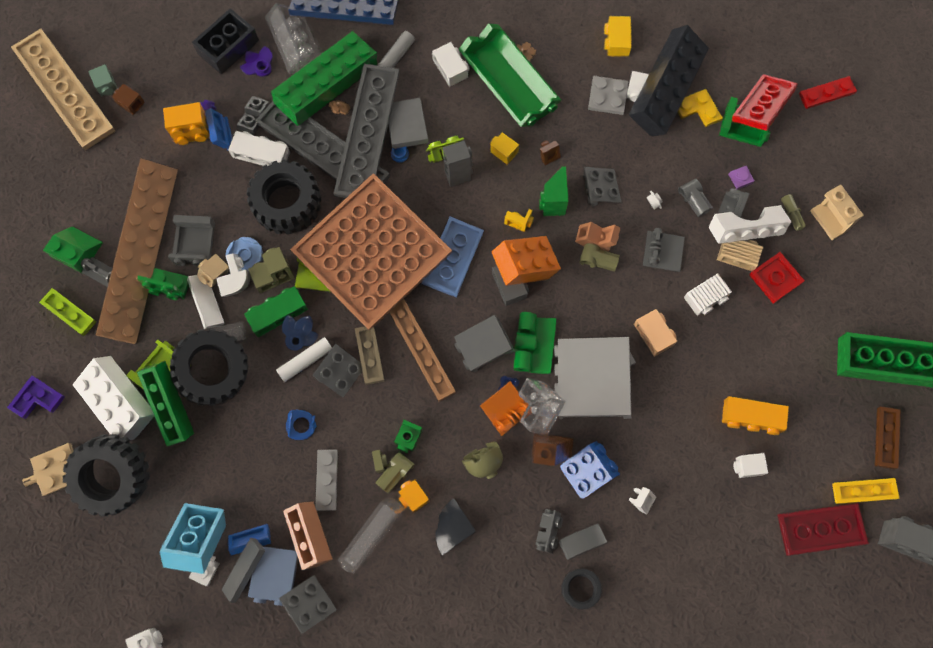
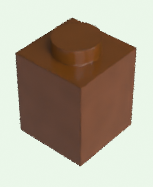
(128, 99)

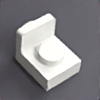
(206, 578)

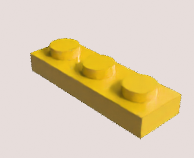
(865, 491)

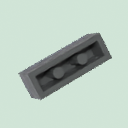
(458, 163)

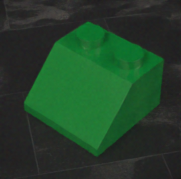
(555, 195)
(72, 247)

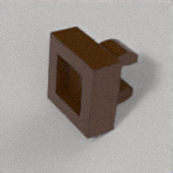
(549, 152)

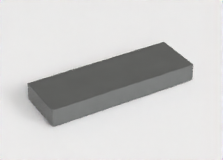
(243, 570)

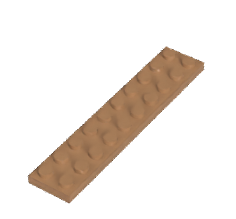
(136, 252)

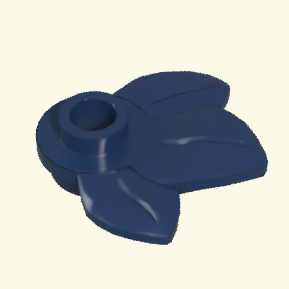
(300, 330)

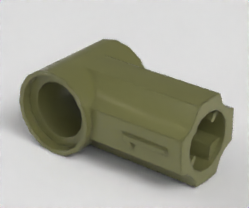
(595, 257)
(395, 472)

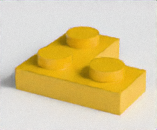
(701, 104)

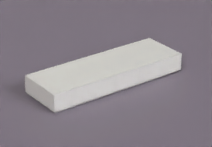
(205, 303)

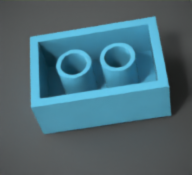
(193, 538)

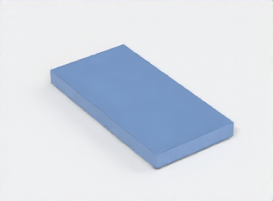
(463, 242)

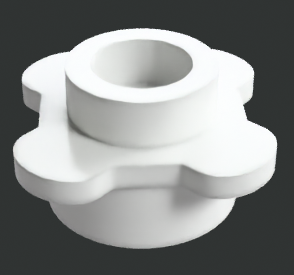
(654, 200)

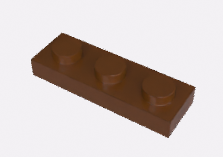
(887, 438)

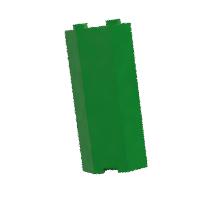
(510, 75)

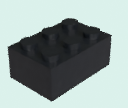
(225, 41)

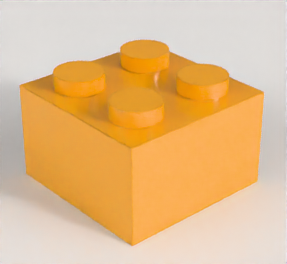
(186, 123)

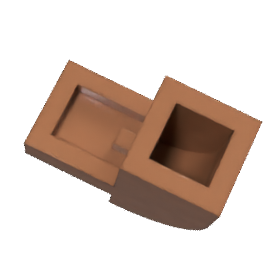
(597, 235)

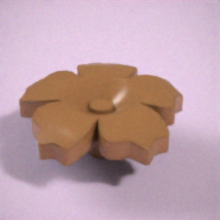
(526, 50)
(339, 107)

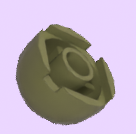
(484, 461)

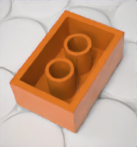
(525, 260)

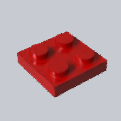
(776, 277)

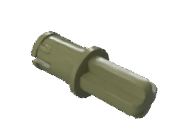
(793, 212)

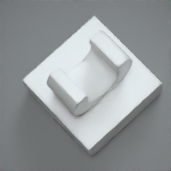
(644, 500)

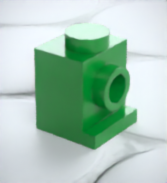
(415, 432)

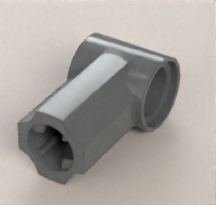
(694, 196)

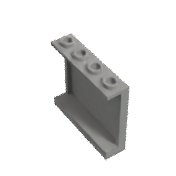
(594, 377)

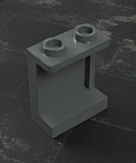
(192, 239)
(483, 343)

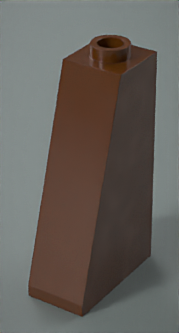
(551, 449)

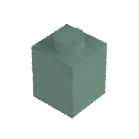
(103, 80)

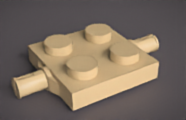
(49, 469)

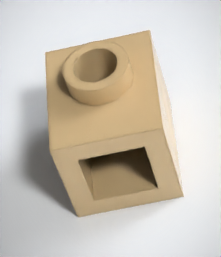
(212, 269)

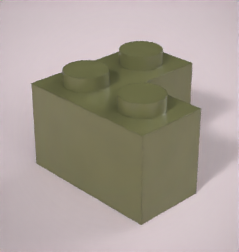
(272, 271)

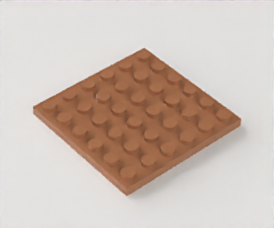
(371, 251)

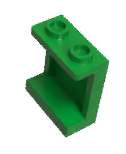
(740, 131)

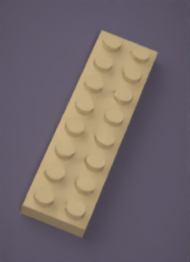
(63, 89)

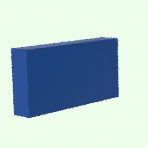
(239, 540)

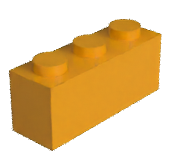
(755, 415)

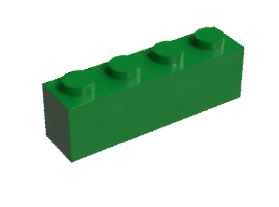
(165, 403)

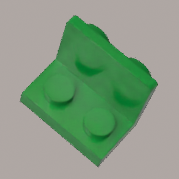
(166, 283)

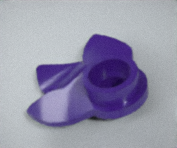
(256, 61)

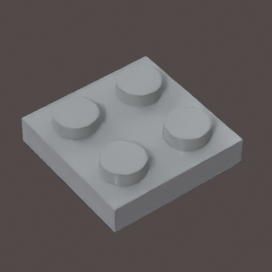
(608, 95)

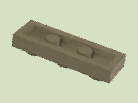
(369, 355)

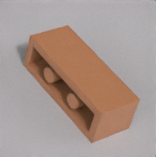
(307, 535)

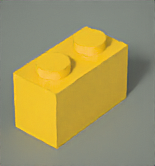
(618, 36)

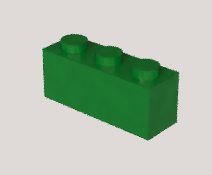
(274, 311)

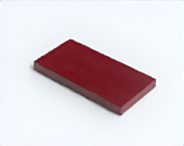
(822, 529)

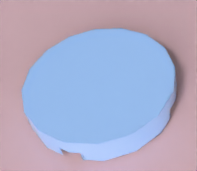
(248, 257)

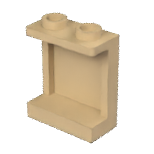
(837, 212)

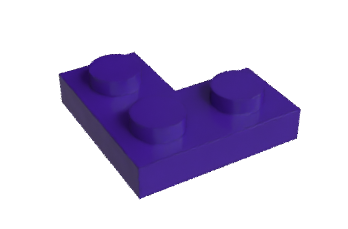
(35, 393)

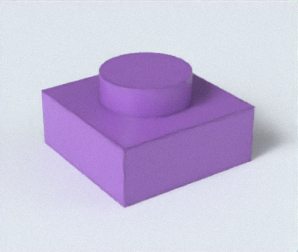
(741, 177)

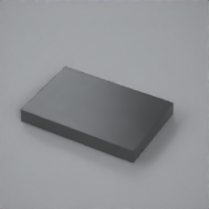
(407, 124)

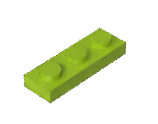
(68, 312)

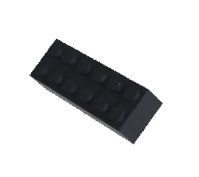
(669, 81)

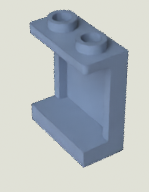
(273, 575)

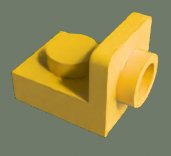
(517, 221)

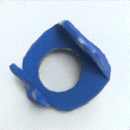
(292, 416)

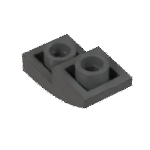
(252, 111)
(582, 541)

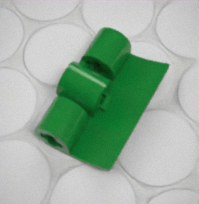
(534, 344)

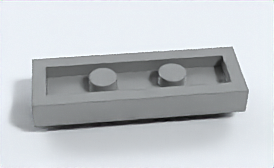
(326, 480)

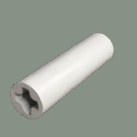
(304, 359)

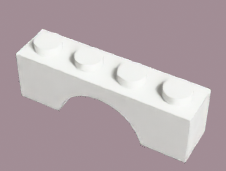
(731, 228)

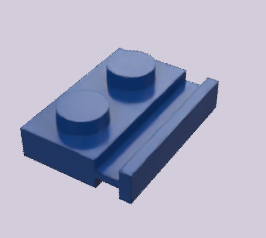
(218, 129)

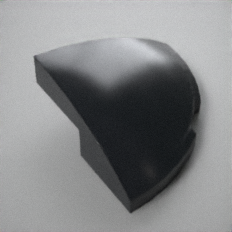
(452, 527)

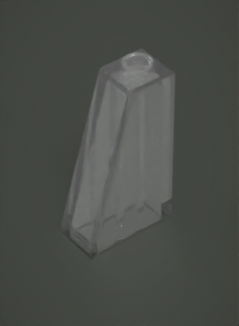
(371, 534)

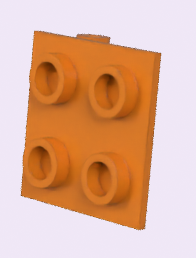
(505, 408)

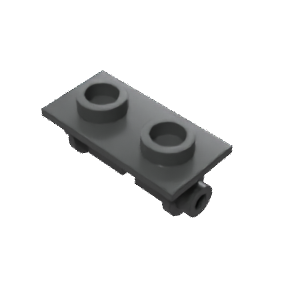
(96, 270)
(552, 522)

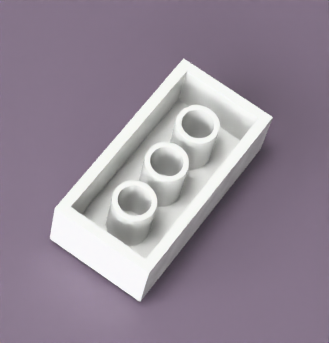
(113, 398)

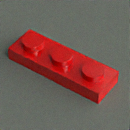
(827, 92)

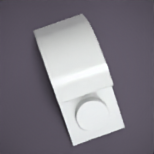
(237, 280)

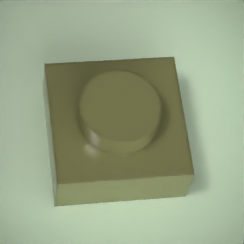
(380, 461)

